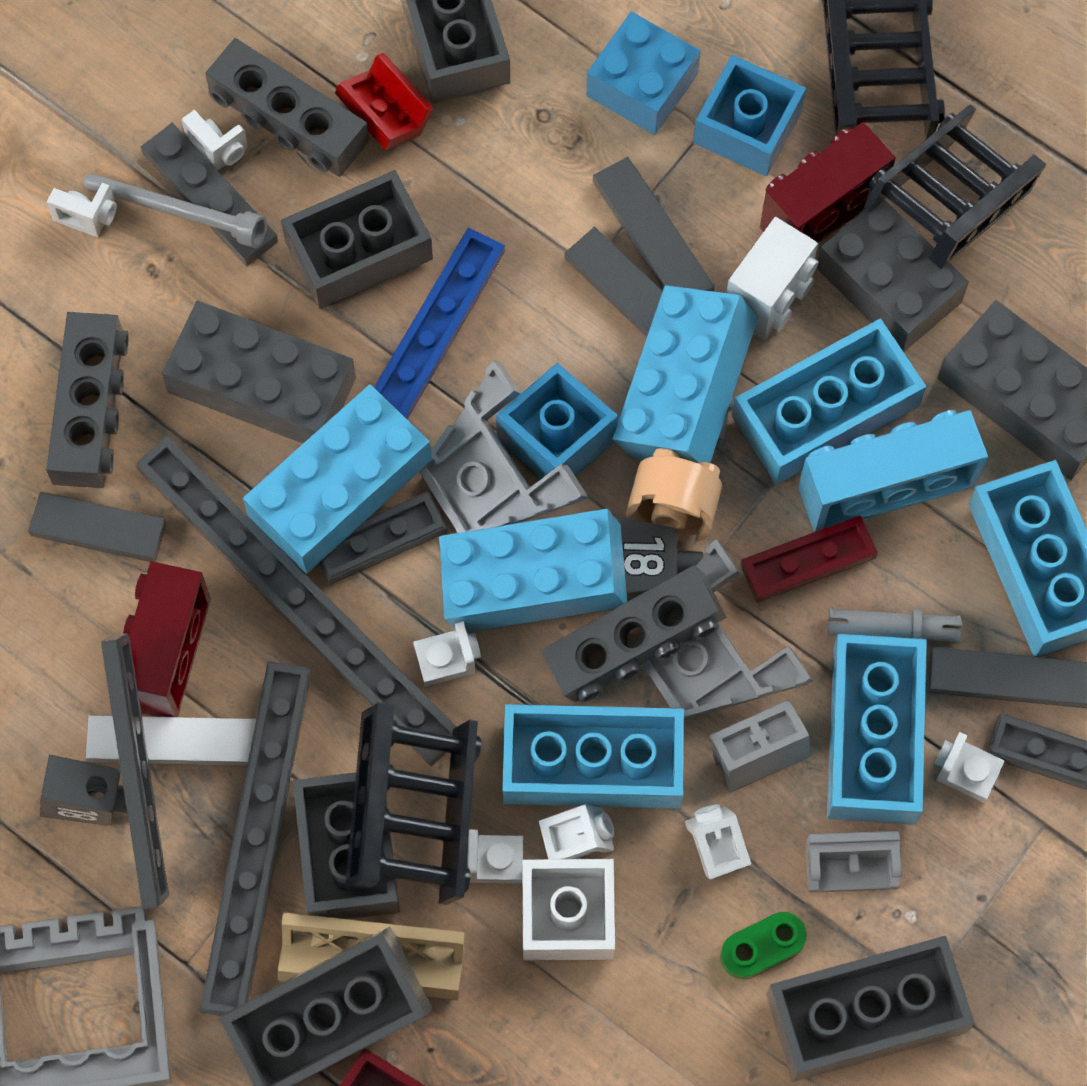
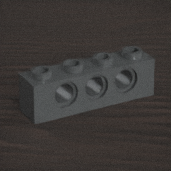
(245, 67)
(86, 337)
(570, 655)

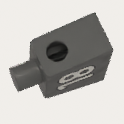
(651, 555)
(68, 789)

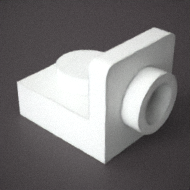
(214, 146)
(79, 213)
(447, 655)
(968, 768)
(577, 832)
(718, 840)
(495, 858)

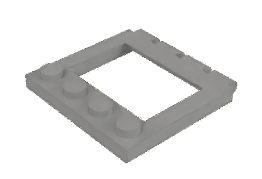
(87, 940)

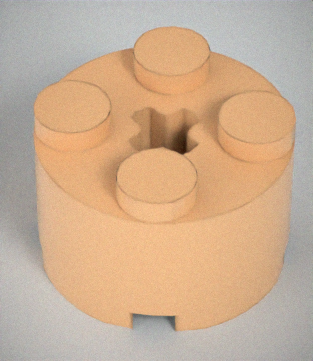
(676, 494)

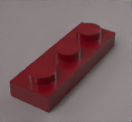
(808, 558)

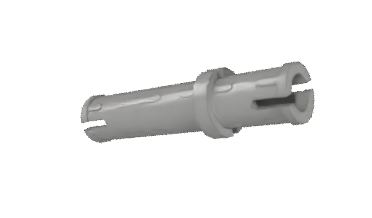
(895, 624)

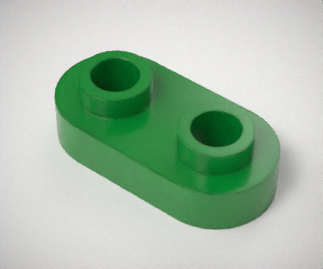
(764, 944)

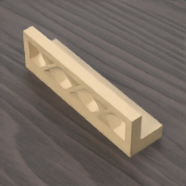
(436, 969)

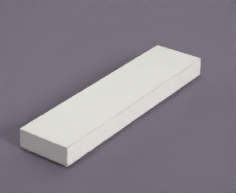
(177, 740)

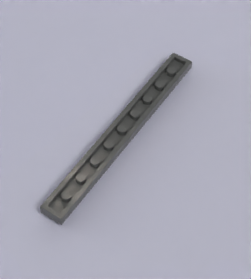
(290, 591)

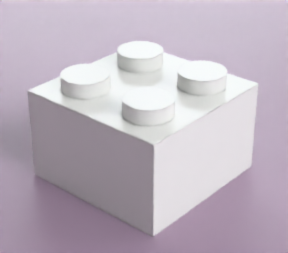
(775, 274)
(568, 909)

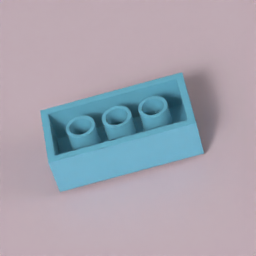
(686, 374)
(828, 400)
(892, 469)
(338, 478)
(1038, 553)
(533, 571)
(877, 729)
(593, 756)

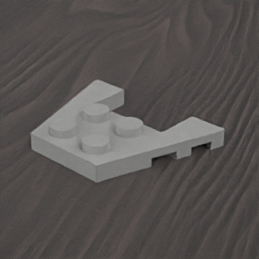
(477, 476)
(709, 670)

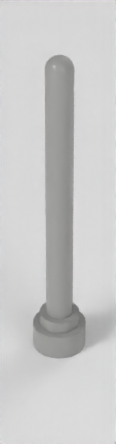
(246, 227)

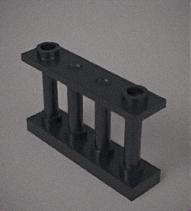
(847, 79)
(971, 217)
(372, 820)

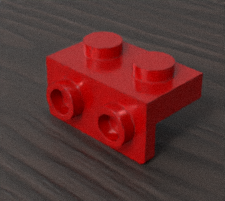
(386, 102)

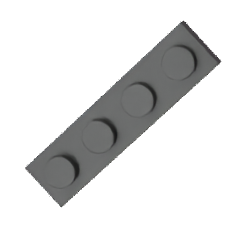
(201, 185)

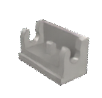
(760, 745)
(853, 861)

